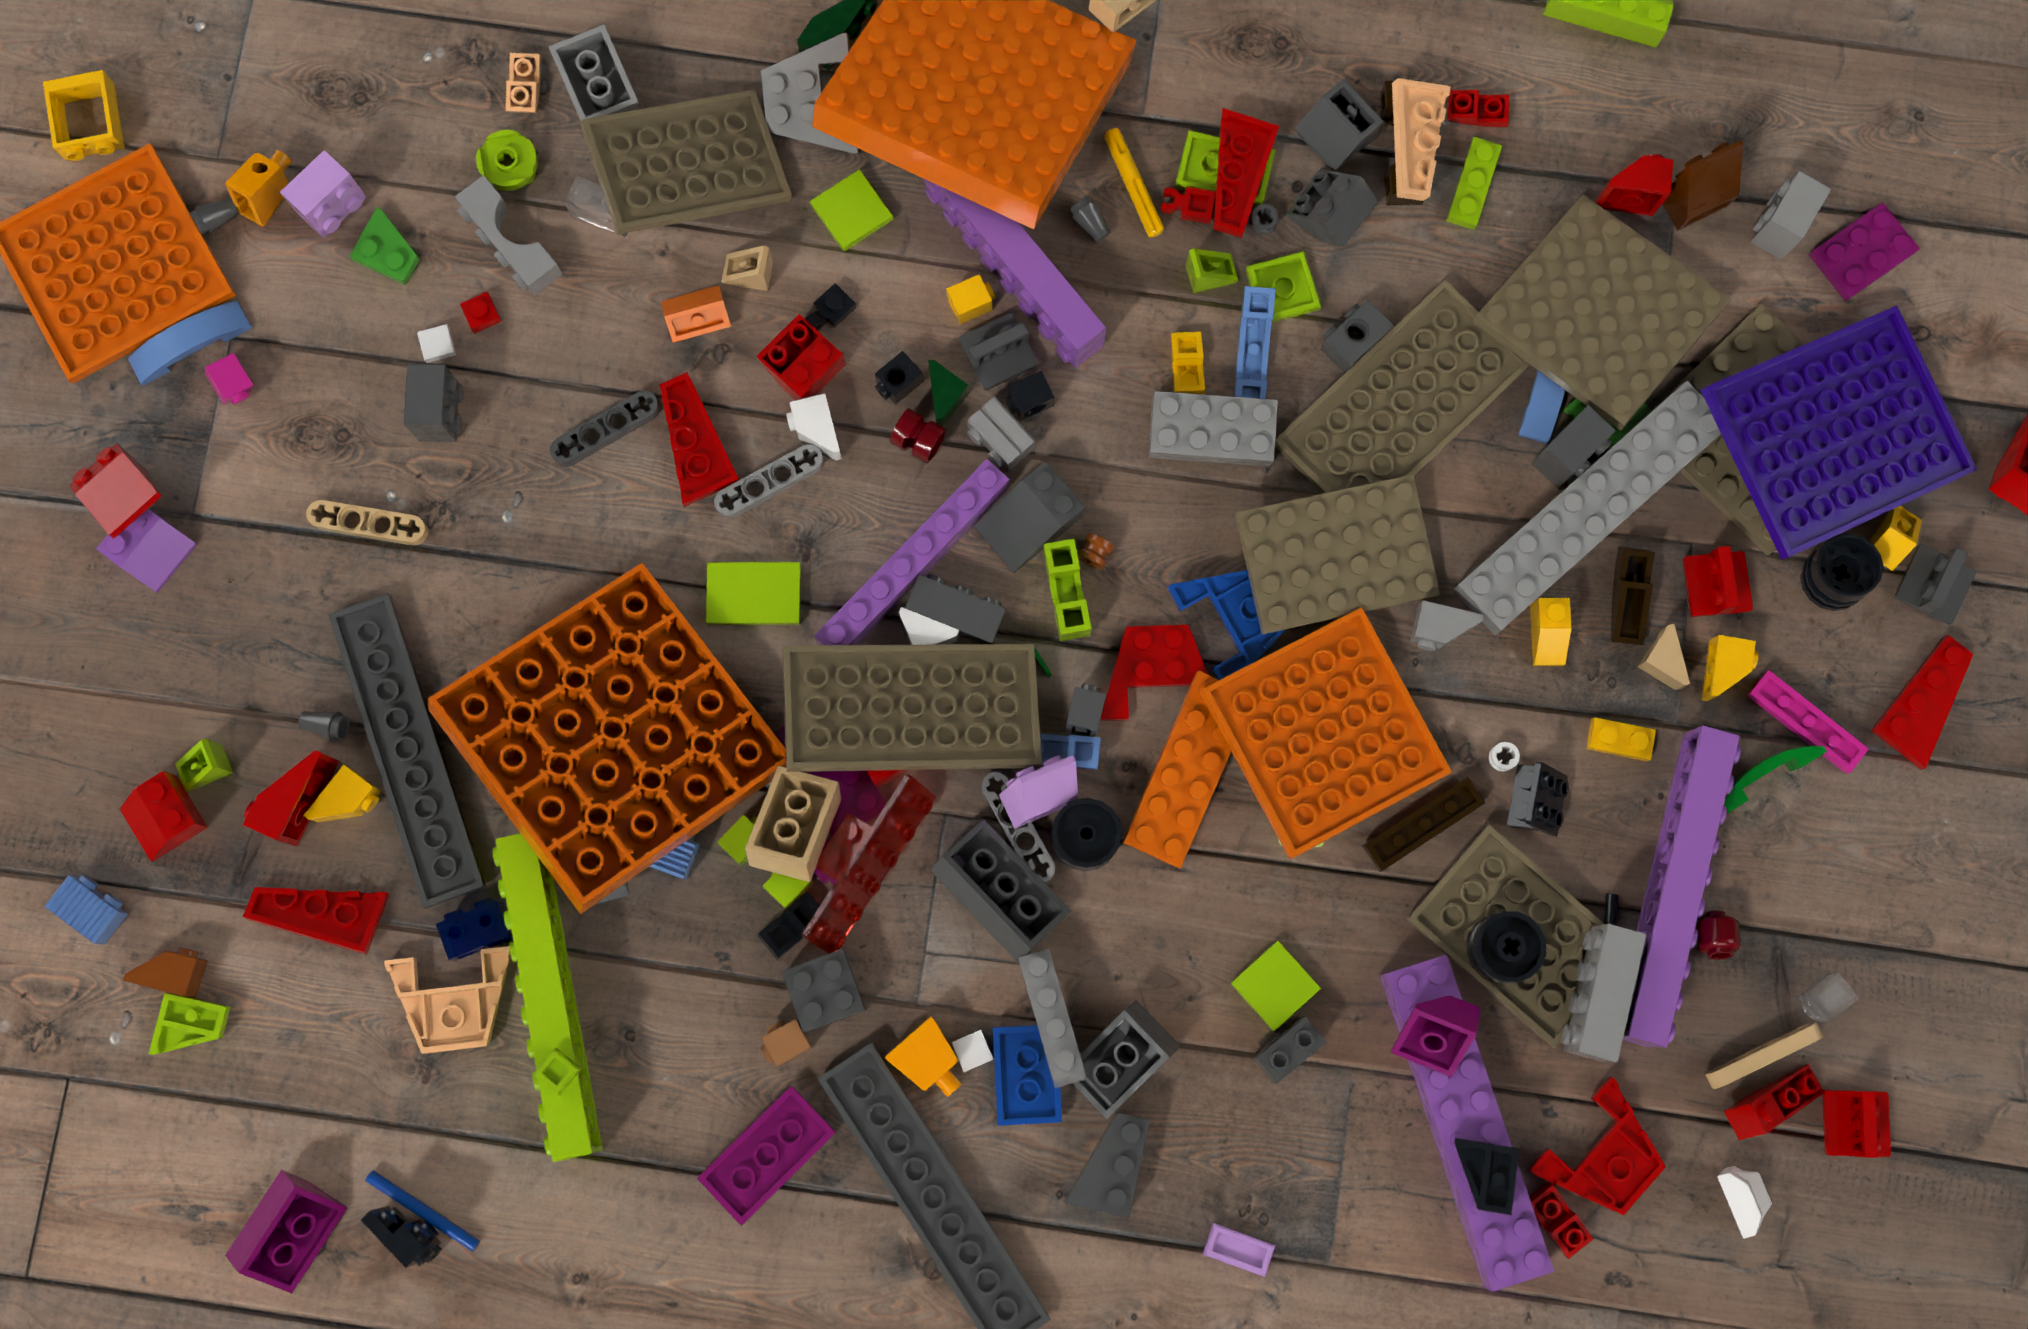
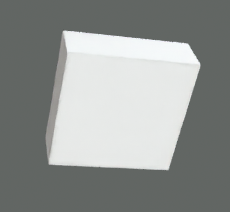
(436, 343)
(972, 1050)

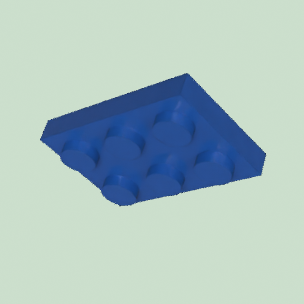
(1023, 1078)

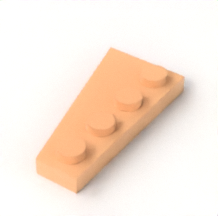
(1417, 124)

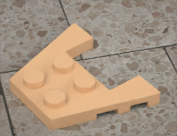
(452, 1015)

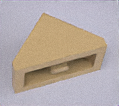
(749, 268)
(1665, 659)

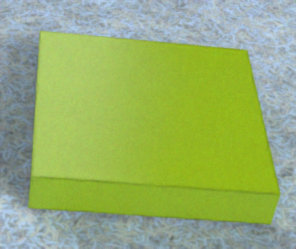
(851, 210)
(1293, 285)
(1275, 986)

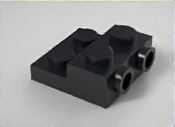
(408, 1242)

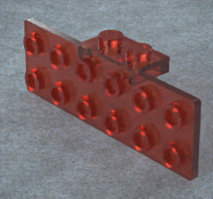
(860, 860)

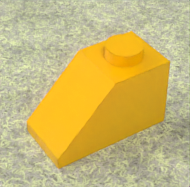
(1896, 536)
(1550, 631)
(1727, 663)
(344, 797)

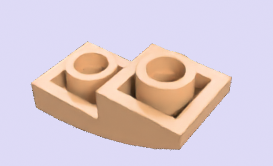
(523, 83)

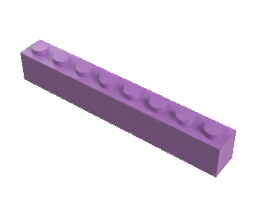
(915, 557)

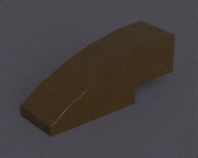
(1631, 595)

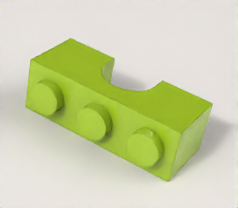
(1066, 590)
(781, 887)

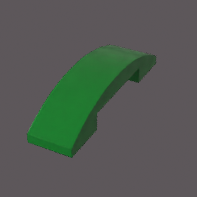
(1793, 759)

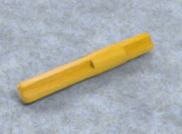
(1134, 182)

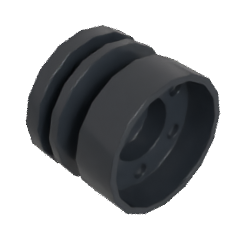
(1855, 563)

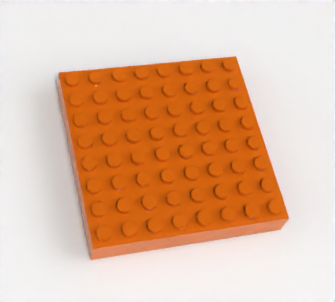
(977, 95)
(609, 736)

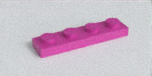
(1807, 721)

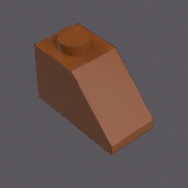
(171, 972)

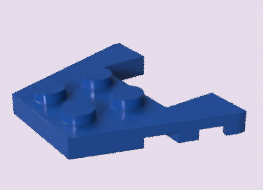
(1235, 605)

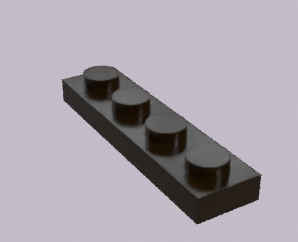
(1423, 824)

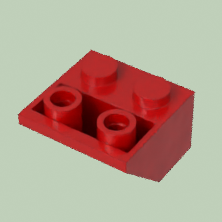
(801, 359)

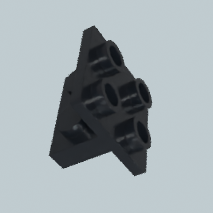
(1538, 798)

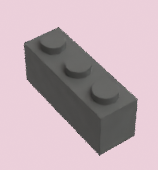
(957, 608)

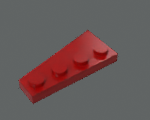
(696, 447)
(1921, 708)

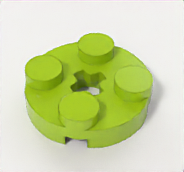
(510, 177)

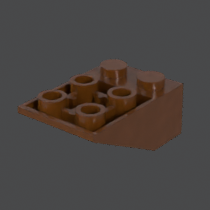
(1705, 185)

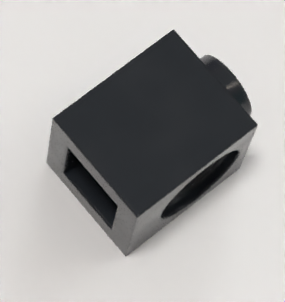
(902, 366)
(1029, 396)

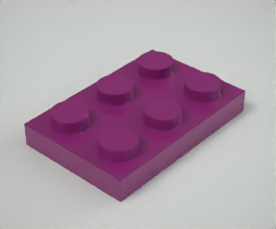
(1864, 252)

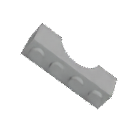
(486, 209)
(1052, 1018)

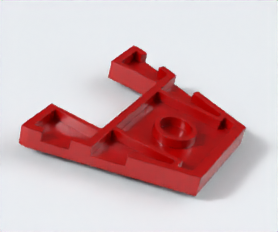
(1151, 659)
(1616, 1167)

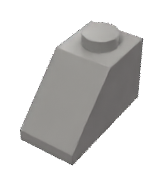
(1440, 624)

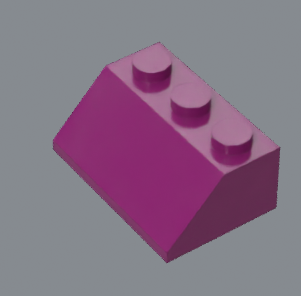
(285, 1232)

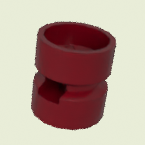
(917, 435)

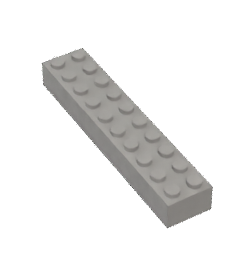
(1589, 508)

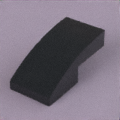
(787, 928)

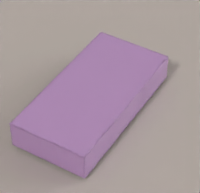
(1238, 1249)

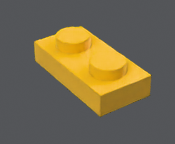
(1621, 739)

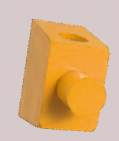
(258, 185)
(926, 1058)

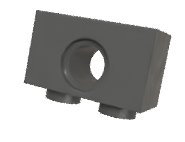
(1365, 320)
(1085, 711)
(1289, 1050)

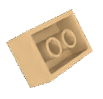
(793, 824)

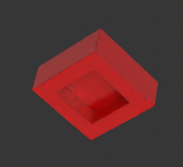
(480, 312)

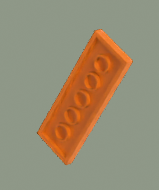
(1180, 781)

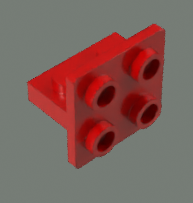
(1717, 583)
(1856, 1123)

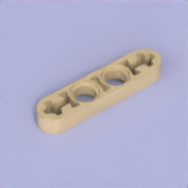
(367, 522)
(1764, 1055)

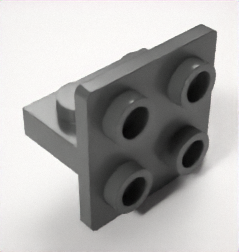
(999, 350)
(1936, 582)

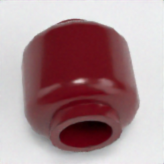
(1718, 935)

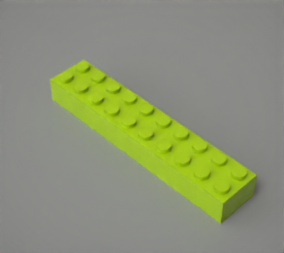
(547, 996)

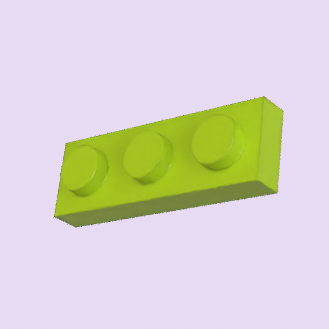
(1474, 183)

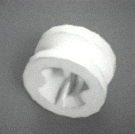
(1498, 749)

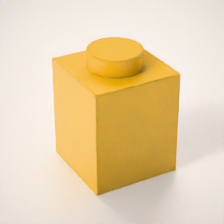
(970, 298)

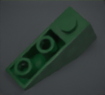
(837, 19)

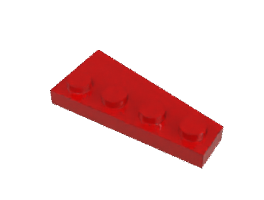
(1242, 159)
(323, 915)

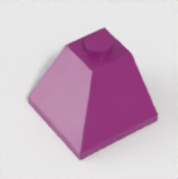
(1438, 1033)

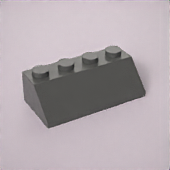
(1000, 890)

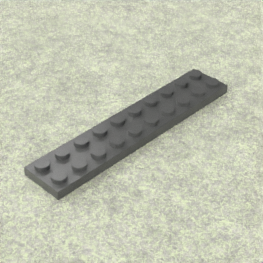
(407, 751)
(931, 1194)

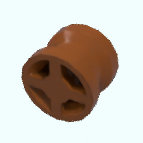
(1095, 551)

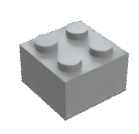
(1789, 214)

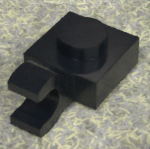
(831, 307)

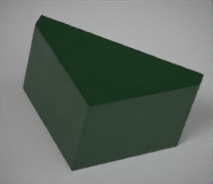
(947, 391)

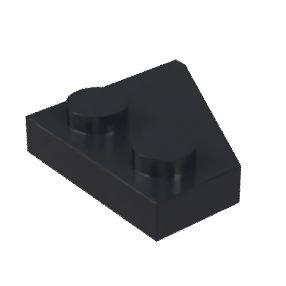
(1490, 1174)

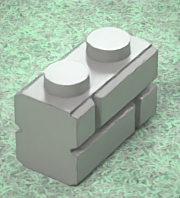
(1000, 434)

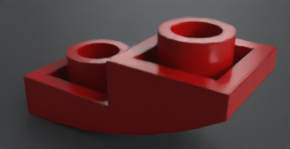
(1478, 110)
(1559, 1221)

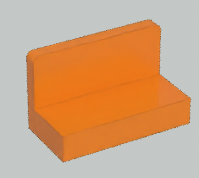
(695, 313)

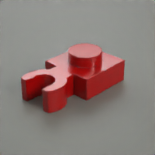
(1195, 204)

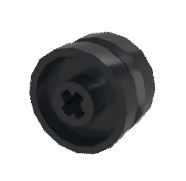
(1082, 853)
(1525, 945)

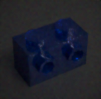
(473, 930)

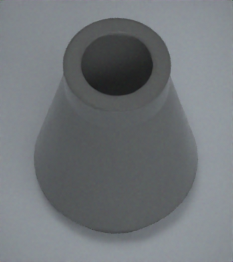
(213, 215)
(1090, 218)
(328, 725)

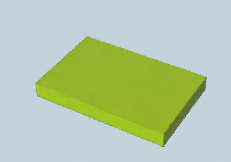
(1200, 165)
(753, 593)

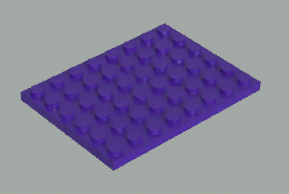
(1838, 431)

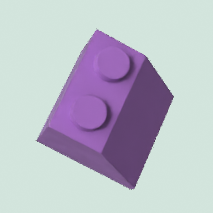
(148, 549)

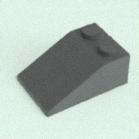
(1030, 516)
(1124, 1058)

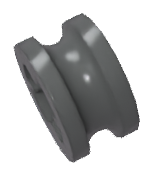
(1264, 209)

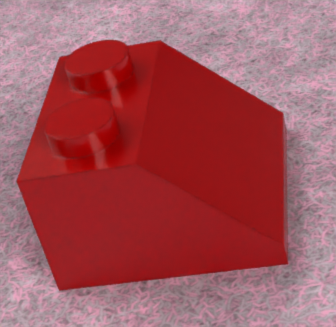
(1639, 187)
(162, 815)

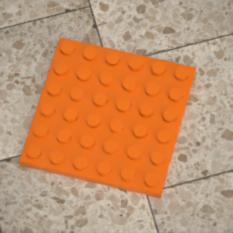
(111, 263)
(1325, 732)

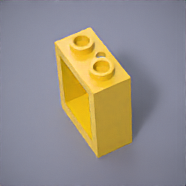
(75, 89)

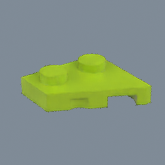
(187, 1023)

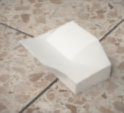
(1746, 1198)

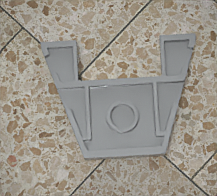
(794, 87)

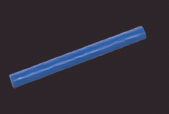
(422, 1210)

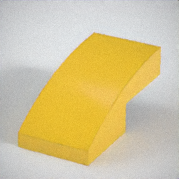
(1187, 362)

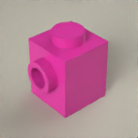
(229, 380)

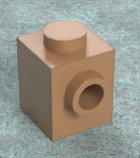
(784, 1042)

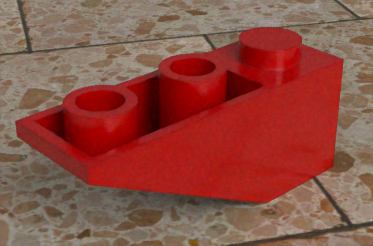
(1773, 1103)

